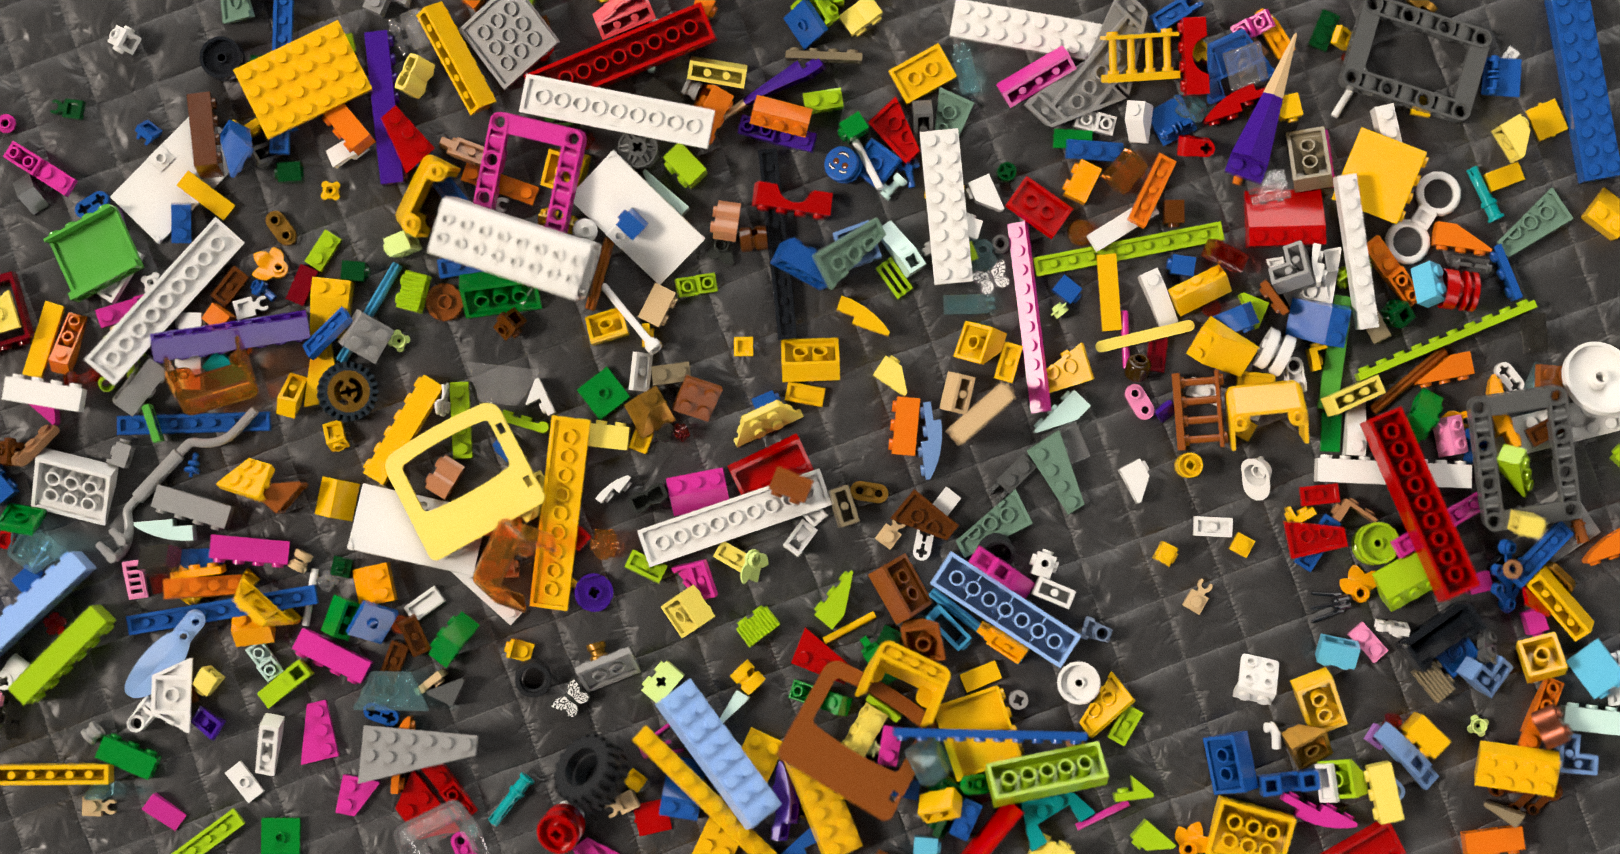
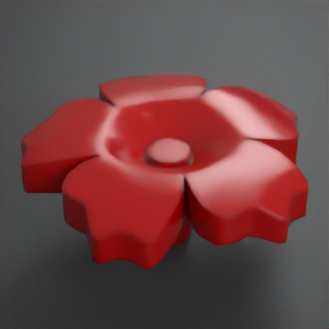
(55, 624)

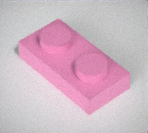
(1368, 642)

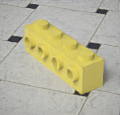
(864, 729)

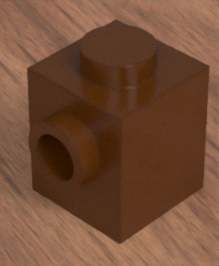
(1173, 213)

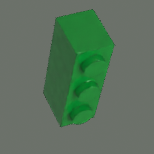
(128, 756)

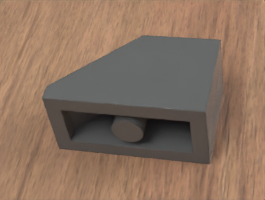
(922, 117)

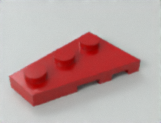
(406, 138)
(814, 654)

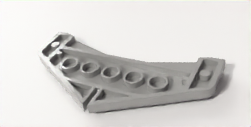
(1082, 88)

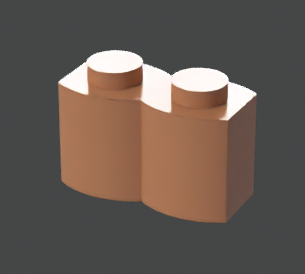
(726, 220)
(445, 477)

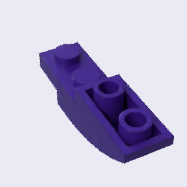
(776, 137)
(789, 810)

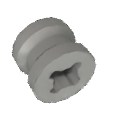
(692, 88)
(1015, 699)
(92, 732)

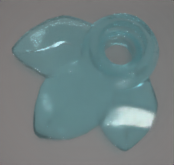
(1190, 108)
(986, 259)

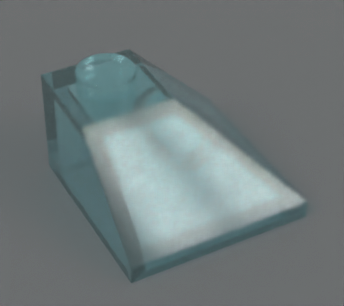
(928, 761)

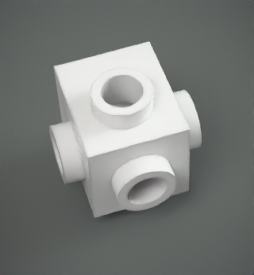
(124, 39)
(1050, 567)

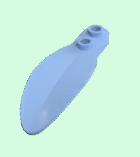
(163, 654)

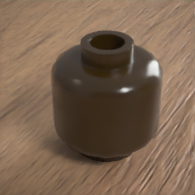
(1137, 368)

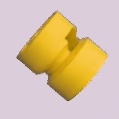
(1188, 465)
(747, 677)

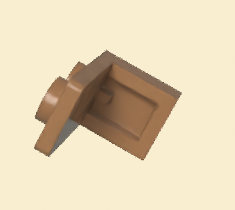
(1339, 510)

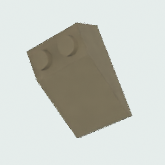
(1309, 159)

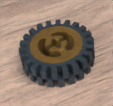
(342, 372)

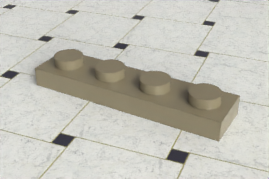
(832, 56)

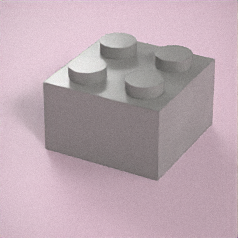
(366, 336)

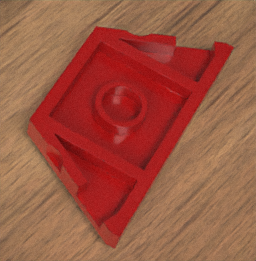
(416, 798)

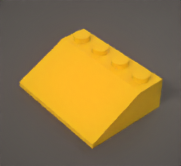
(1248, 829)

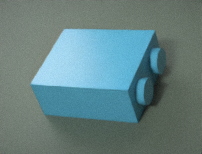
(1596, 668)

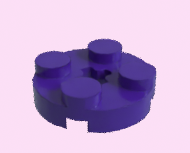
(599, 583)

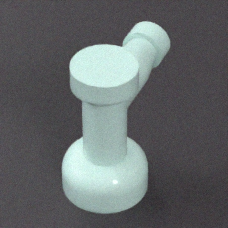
(888, 190)

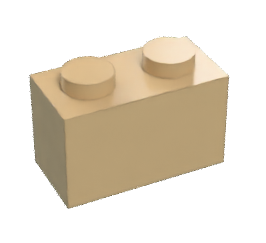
(658, 305)
(957, 393)

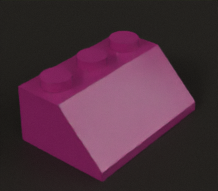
(697, 490)

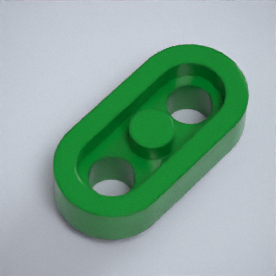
(974, 784)

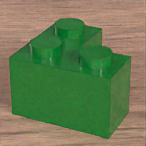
(1424, 413)
(453, 638)

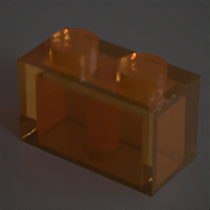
(1124, 171)

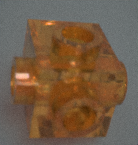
(604, 543)

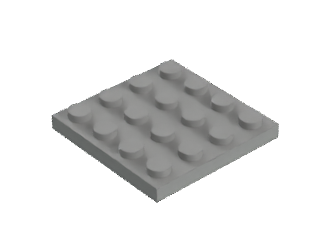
(509, 38)

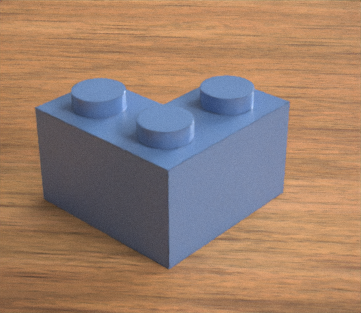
(1485, 677)
(1575, 762)

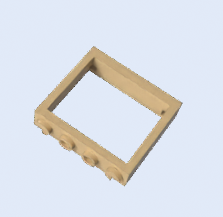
(980, 413)

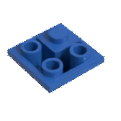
(236, 145)

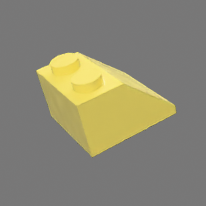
(1513, 137)
(687, 611)

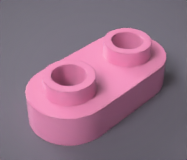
(1138, 402)

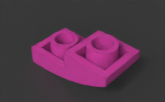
(1256, 24)

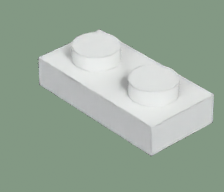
(640, 371)
(1212, 526)

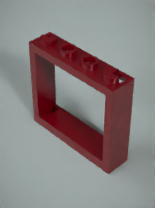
(12, 277)

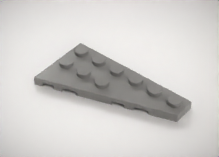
(399, 750)

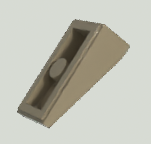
(1505, 812)

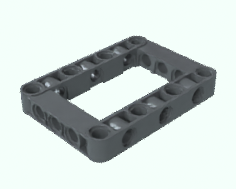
(1402, 93)
(1486, 460)

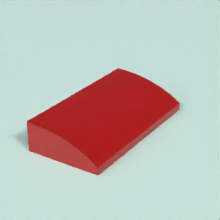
(759, 468)
(994, 830)
(1370, 840)

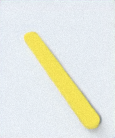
(1144, 336)

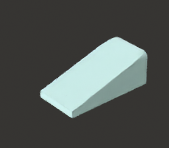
(734, 704)

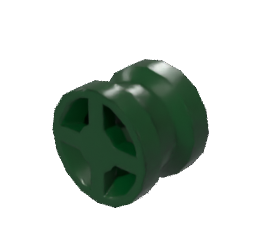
(1008, 169)

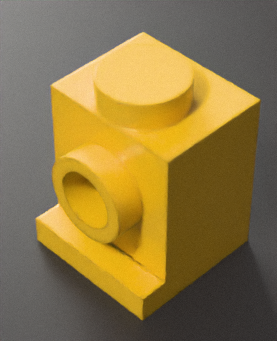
(1165, 553)

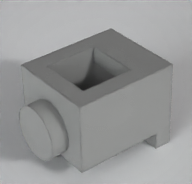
(122, 453)

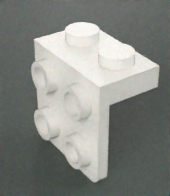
(1257, 679)

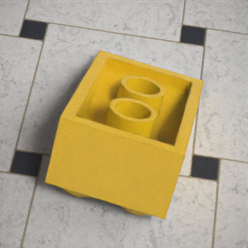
(326, 298)
(1222, 348)
(1319, 700)

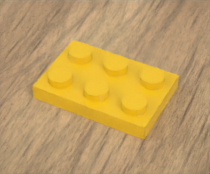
(922, 73)

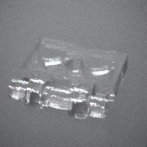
(414, 30)
(1272, 181)

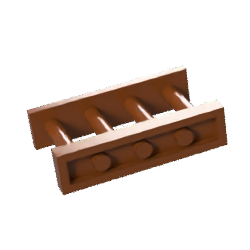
(1183, 421)

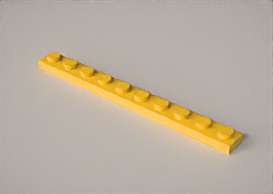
(699, 792)

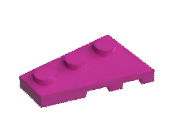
(319, 734)

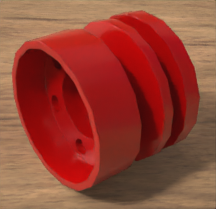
(1461, 290)

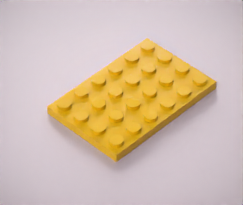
(302, 79)

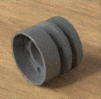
(638, 160)

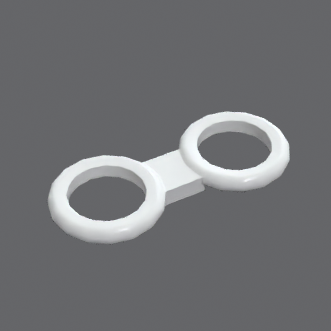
(1423, 216)

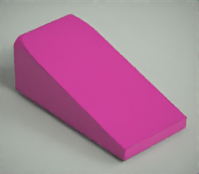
(164, 811)

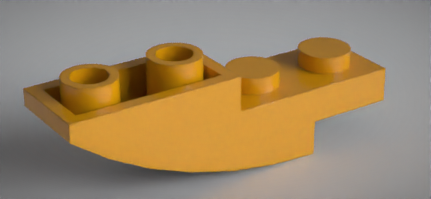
(1502, 423)

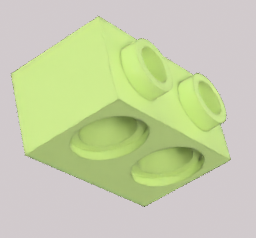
(401, 245)

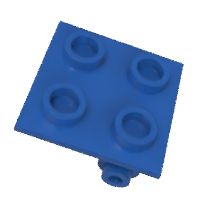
(1501, 77)
(1169, 124)

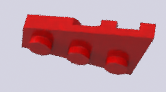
(895, 130)
(1311, 538)

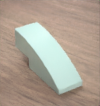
(168, 529)

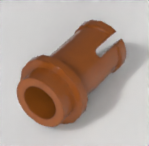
(1580, 531)

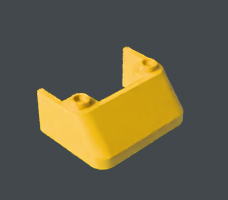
(1263, 399)
(911, 668)

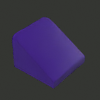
(1164, 411)

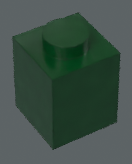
(289, 172)
(355, 271)

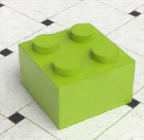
(685, 165)

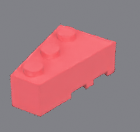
(622, 15)

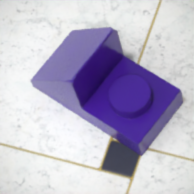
(208, 722)

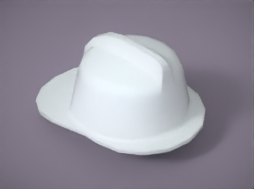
(1256, 477)

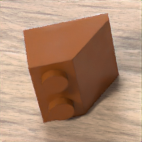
(790, 485)
(282, 495)
(923, 638)

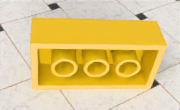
(1517, 768)

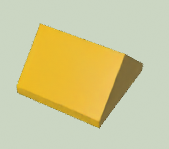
(606, 326)
(337, 499)

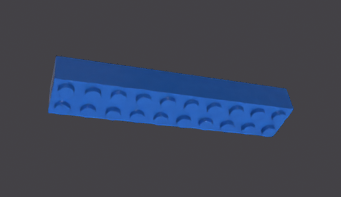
(1583, 89)

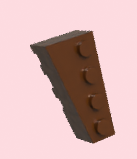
(205, 135)

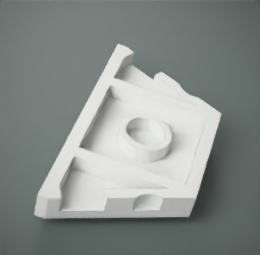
(173, 694)

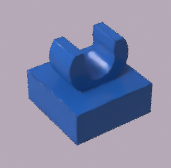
(148, 131)

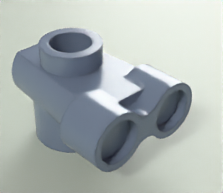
(1090, 630)

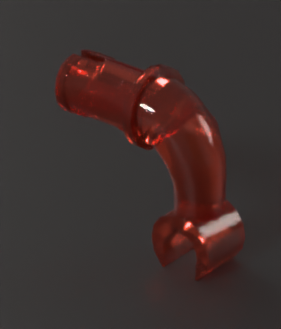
(88, 377)

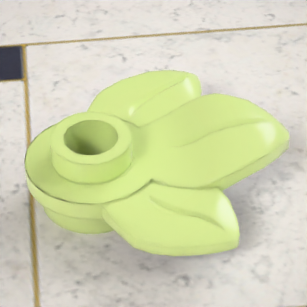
(753, 563)

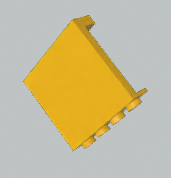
(1384, 173)
(977, 711)

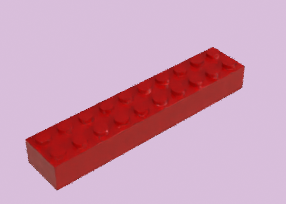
(635, 50)
(1420, 504)

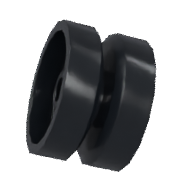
(214, 52)

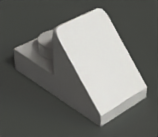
(538, 393)
(800, 537)

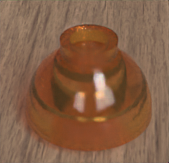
(1078, 231)

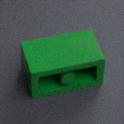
(852, 128)
(339, 617)

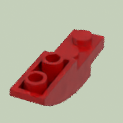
(1231, 105)
(449, 786)

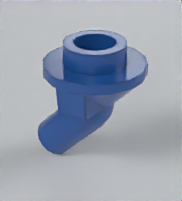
(260, 286)

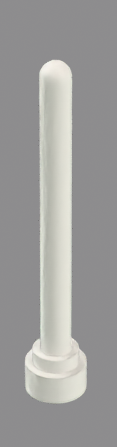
(651, 345)

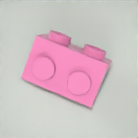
(1450, 436)

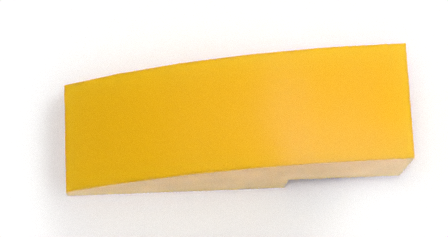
(862, 316)

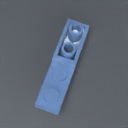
(929, 449)
(1407, 754)

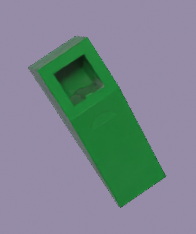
(833, 702)

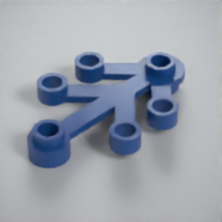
(1507, 598)

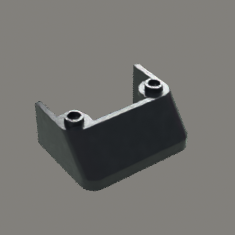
(1439, 633)

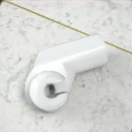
(1275, 733)

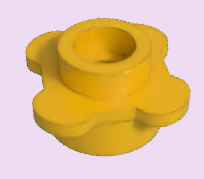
(335, 190)

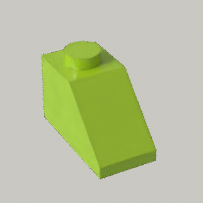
(1150, 838)

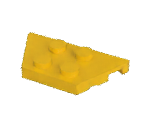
(248, 479)

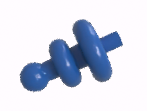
(193, 464)

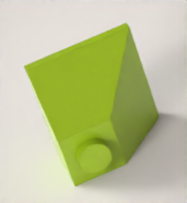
(1349, 778)

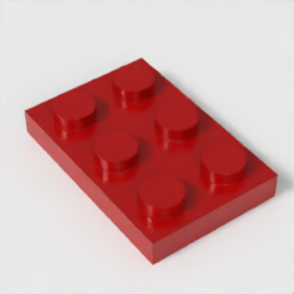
(1039, 207)

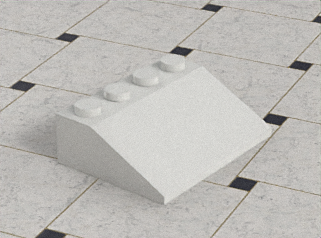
(73, 486)

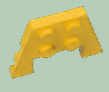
(259, 606)

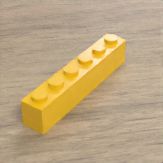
(456, 58)
(406, 426)
(56, 773)

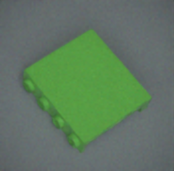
(94, 252)

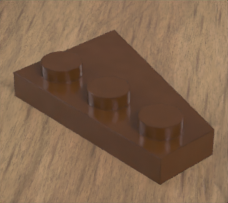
(924, 516)

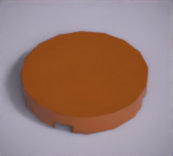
(444, 302)

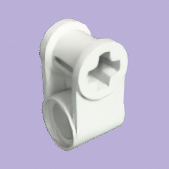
(1297, 375)
(13, 669)
(142, 712)

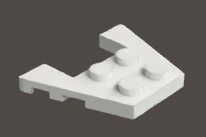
(1323, 293)

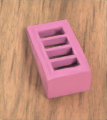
(128, 580)

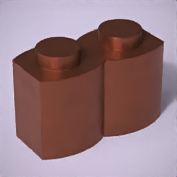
(1551, 726)

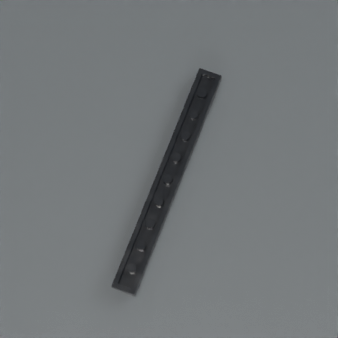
(775, 235)

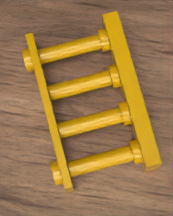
(1149, 72)

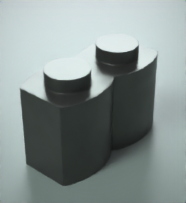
(653, 495)

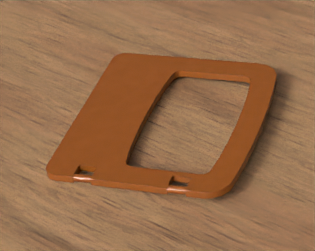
(837, 766)

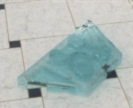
(34, 551)
(391, 692)

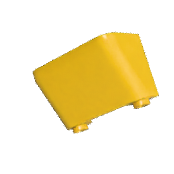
(429, 170)

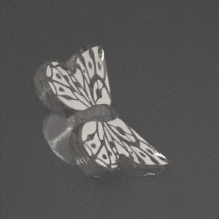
(992, 279)

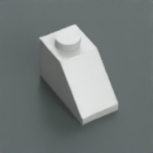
(1138, 121)
(984, 193)
(1135, 478)

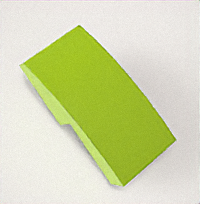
(696, 285)

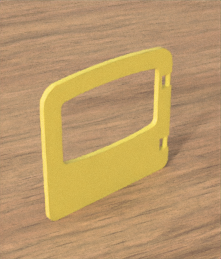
(478, 511)

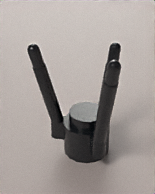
(1339, 602)

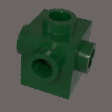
(1397, 313)

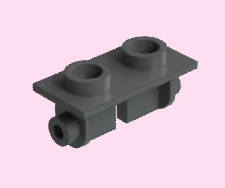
(1471, 264)
(1487, 647)

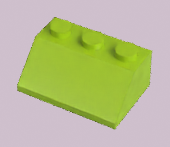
(1401, 581)

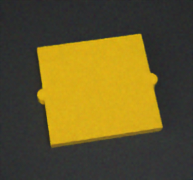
(1546, 120)

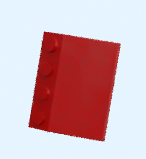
(1285, 221)

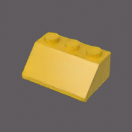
(810, 359)

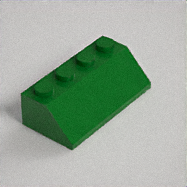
(491, 295)

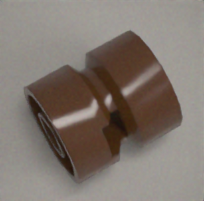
(753, 238)

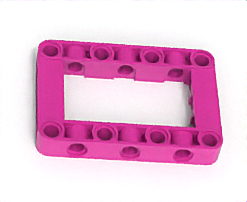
(569, 161)

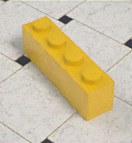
(1560, 603)

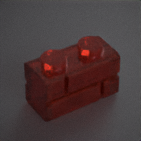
(1225, 255)

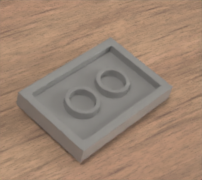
(607, 669)

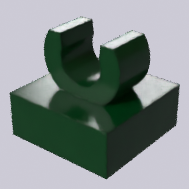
(342, 567)
(940, 828)

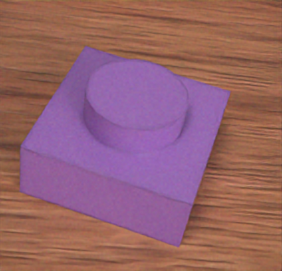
(1371, 739)

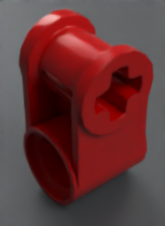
(1191, 146)

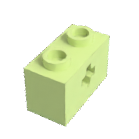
(672, 675)

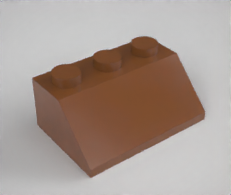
(900, 588)

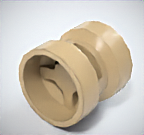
(298, 565)

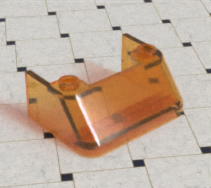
(214, 387)
(505, 542)

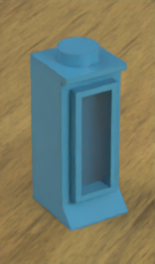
(963, 641)

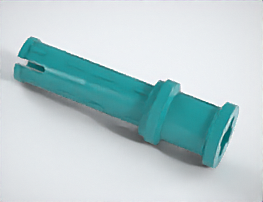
(1488, 203)
(515, 792)

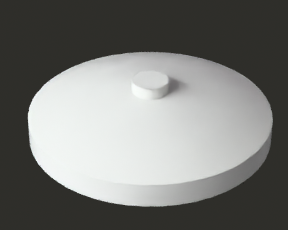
(1593, 377)

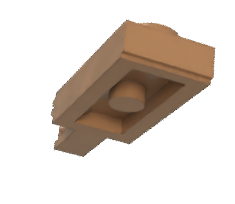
(463, 150)

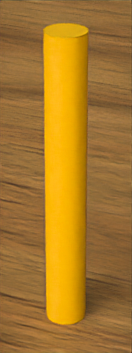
(849, 627)

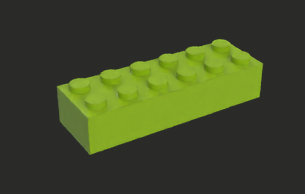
(62, 654)
(1046, 774)

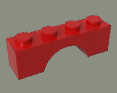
(1194, 80)
(768, 196)

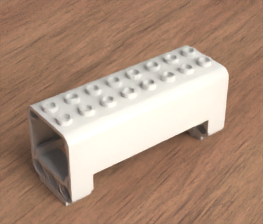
(514, 248)

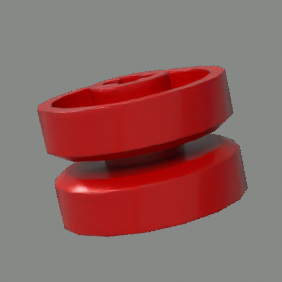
(561, 828)

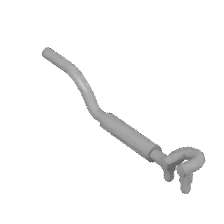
(157, 477)

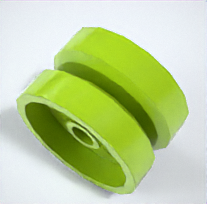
(1364, 546)

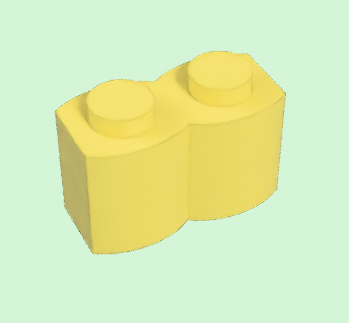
(860, 16)
(415, 76)

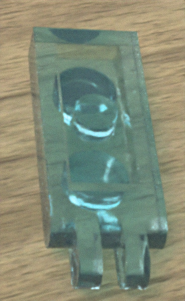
(965, 70)
(967, 304)

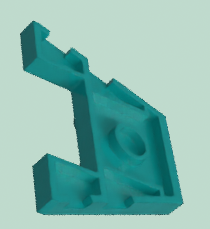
(1041, 809)

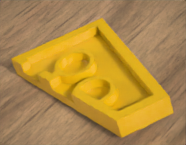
(1070, 370)
(315, 372)
(1108, 705)

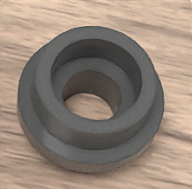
(1000, 237)

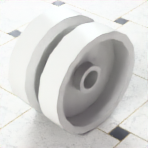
(1274, 351)
(1084, 693)

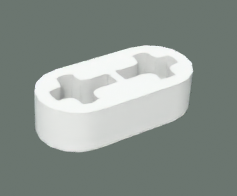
(1513, 375)
(917, 545)

